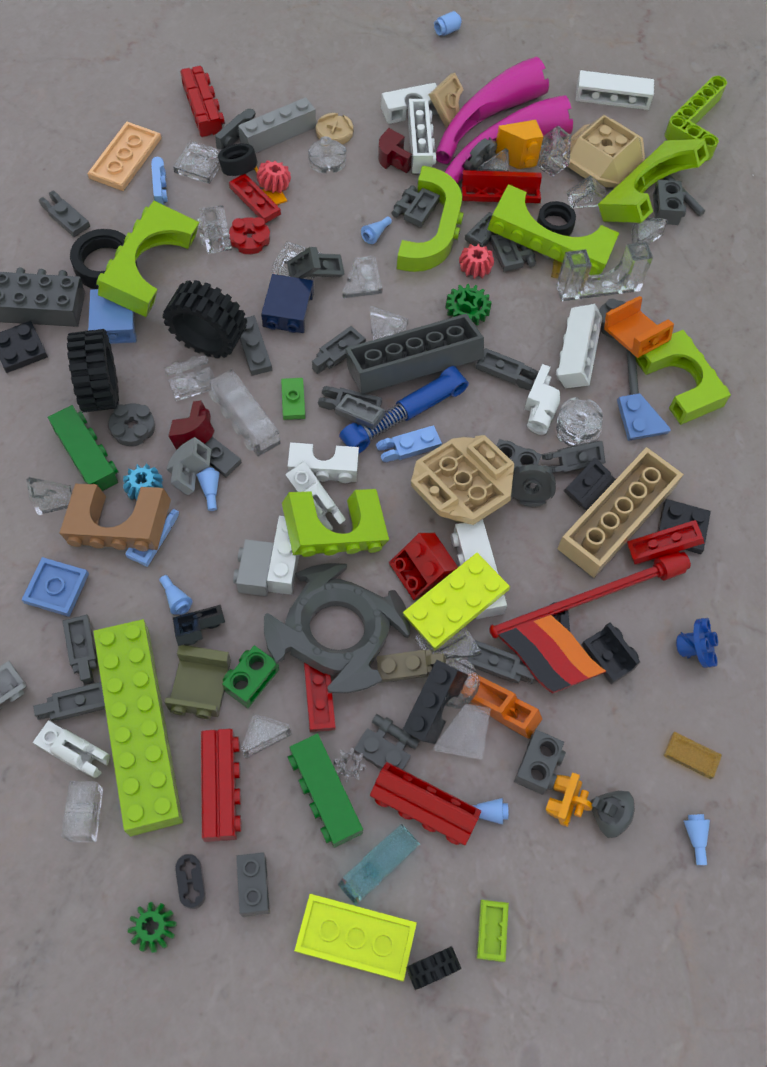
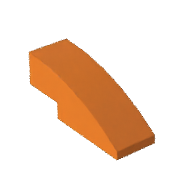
(507, 708)

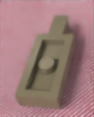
(407, 665)

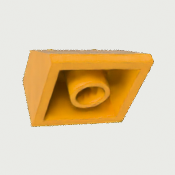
(522, 141)

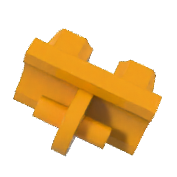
(563, 809)

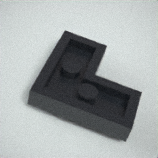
(189, 626)

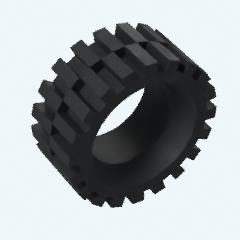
(205, 319)
(92, 370)

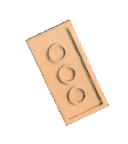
(124, 156)

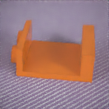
(635, 329)

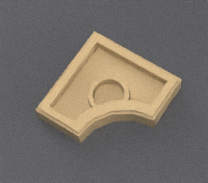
(446, 98)

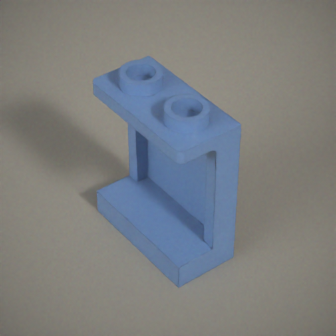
(113, 318)

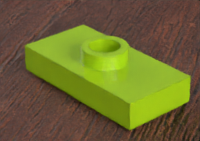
(492, 931)

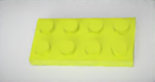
(456, 601)
(356, 937)

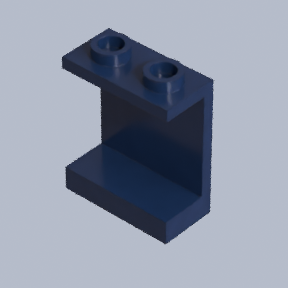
(287, 303)

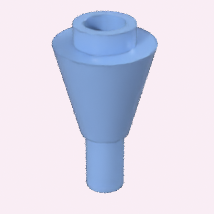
(371, 232)
(209, 480)
(178, 601)
(494, 810)
(698, 832)

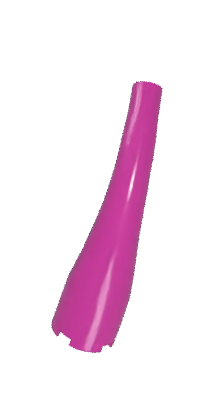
(509, 89)
(547, 113)

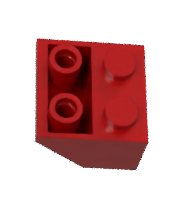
(422, 564)

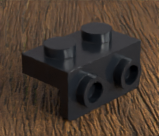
(611, 653)

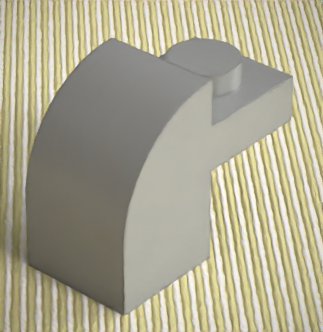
(187, 462)

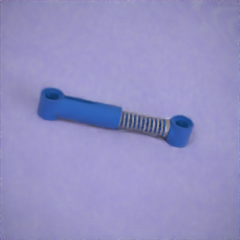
(448, 384)

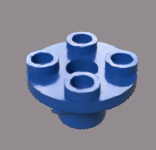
(699, 643)

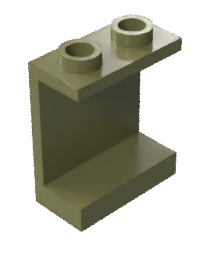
(199, 682)

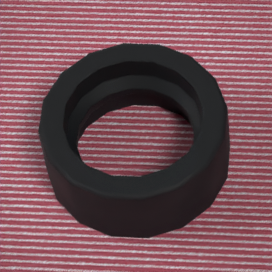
(237, 159)
(561, 210)

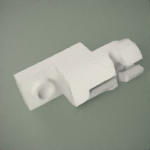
(542, 402)
(304, 481)
(71, 749)

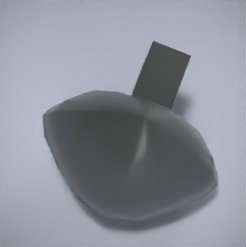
(613, 812)

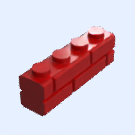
(202, 100)
(219, 785)
(425, 803)

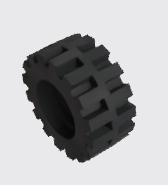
(433, 968)

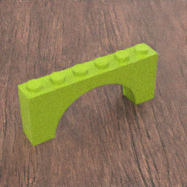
(628, 201)
(515, 223)
(122, 279)

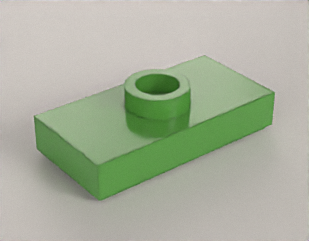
(293, 398)

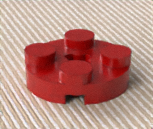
(249, 225)

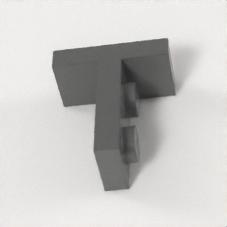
(312, 264)

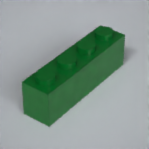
(82, 448)
(325, 790)

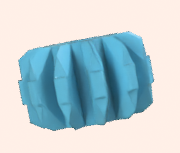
(137, 477)

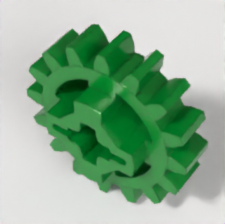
(468, 302)

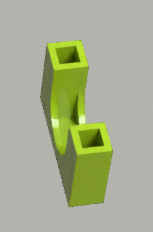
(682, 353)
(311, 537)

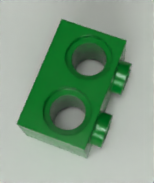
(256, 679)

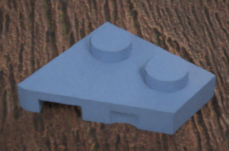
(640, 418)

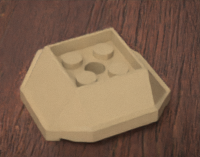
(606, 151)
(464, 479)

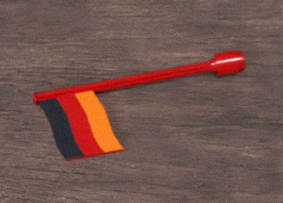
(552, 650)

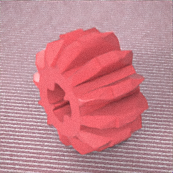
(273, 176)
(476, 261)

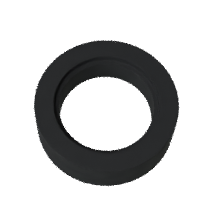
(87, 244)

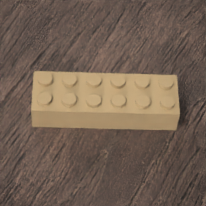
(619, 512)

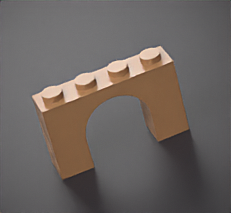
(139, 531)

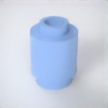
(447, 23)

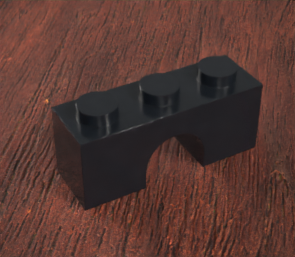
(426, 716)

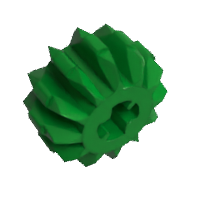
(146, 937)

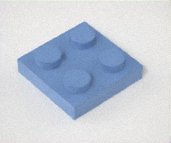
(55, 586)

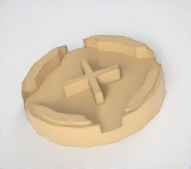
(335, 127)

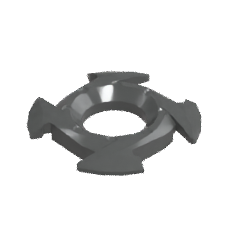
(326, 591)

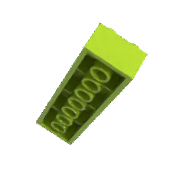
(137, 729)

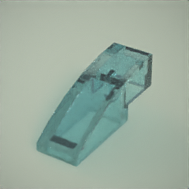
(378, 864)

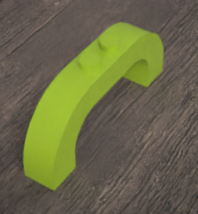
(429, 254)

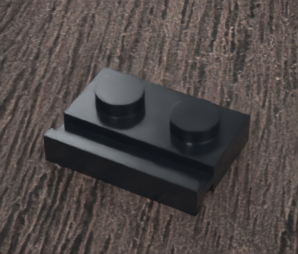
(589, 484)

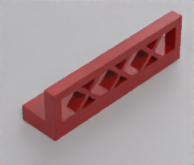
(496, 182)

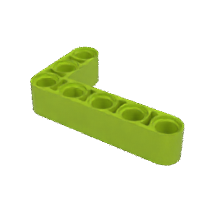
(683, 123)

